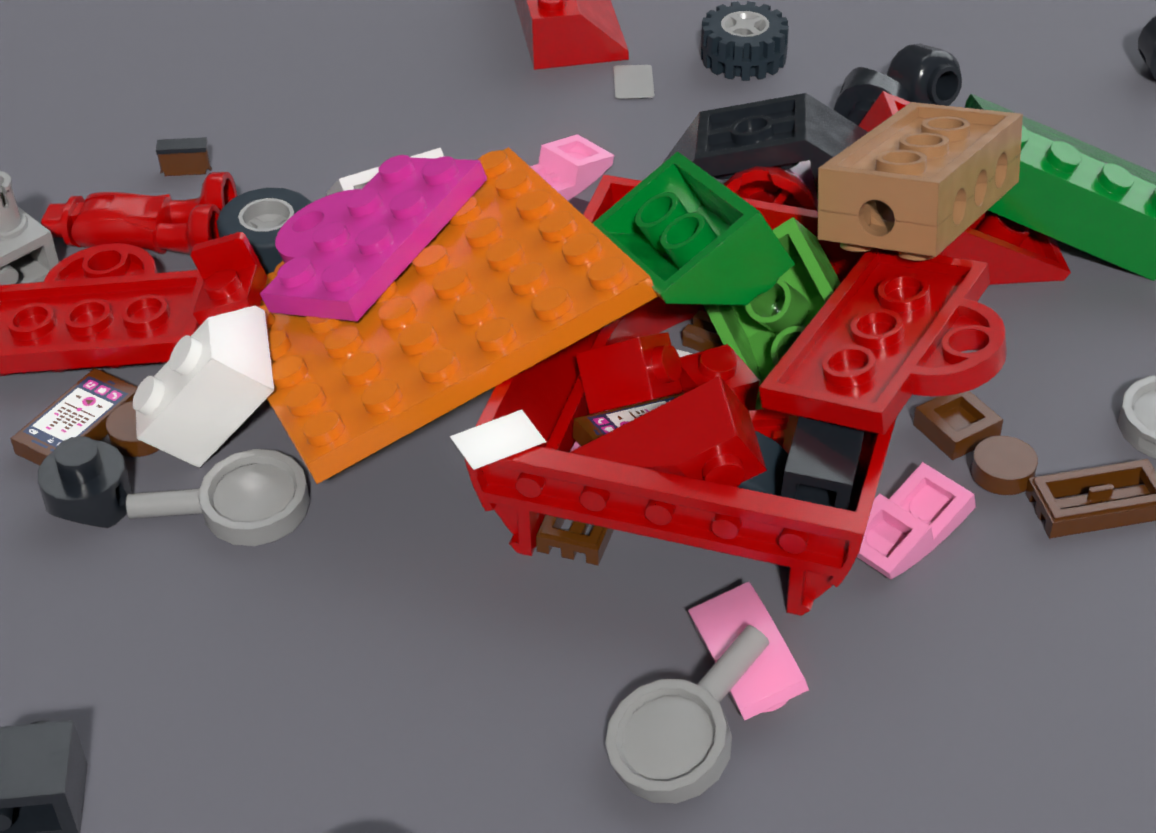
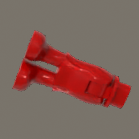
(142, 220)

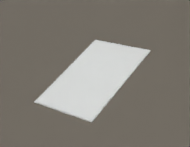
(497, 439)

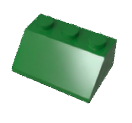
(695, 237)

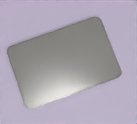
(633, 81)

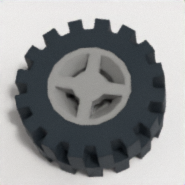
(744, 40)

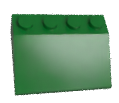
(1082, 196)

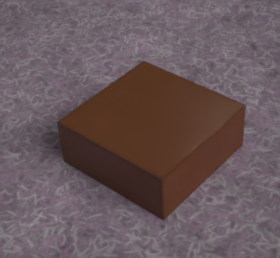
(957, 423)

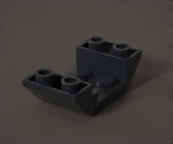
(767, 135)

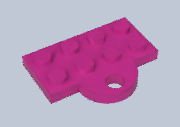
(359, 240)

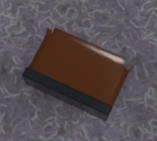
(183, 156)

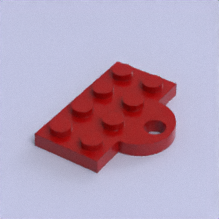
(97, 312)
(890, 336)

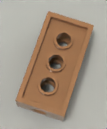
(918, 179)

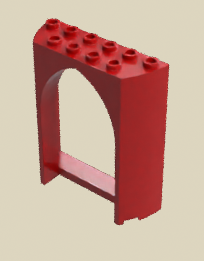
(551, 481)

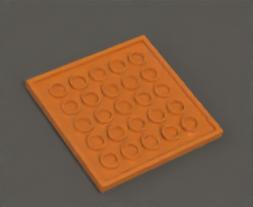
(476, 306)

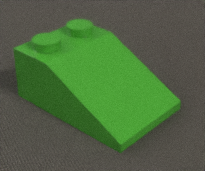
(776, 318)

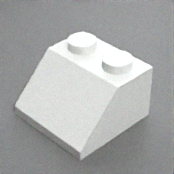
(206, 386)

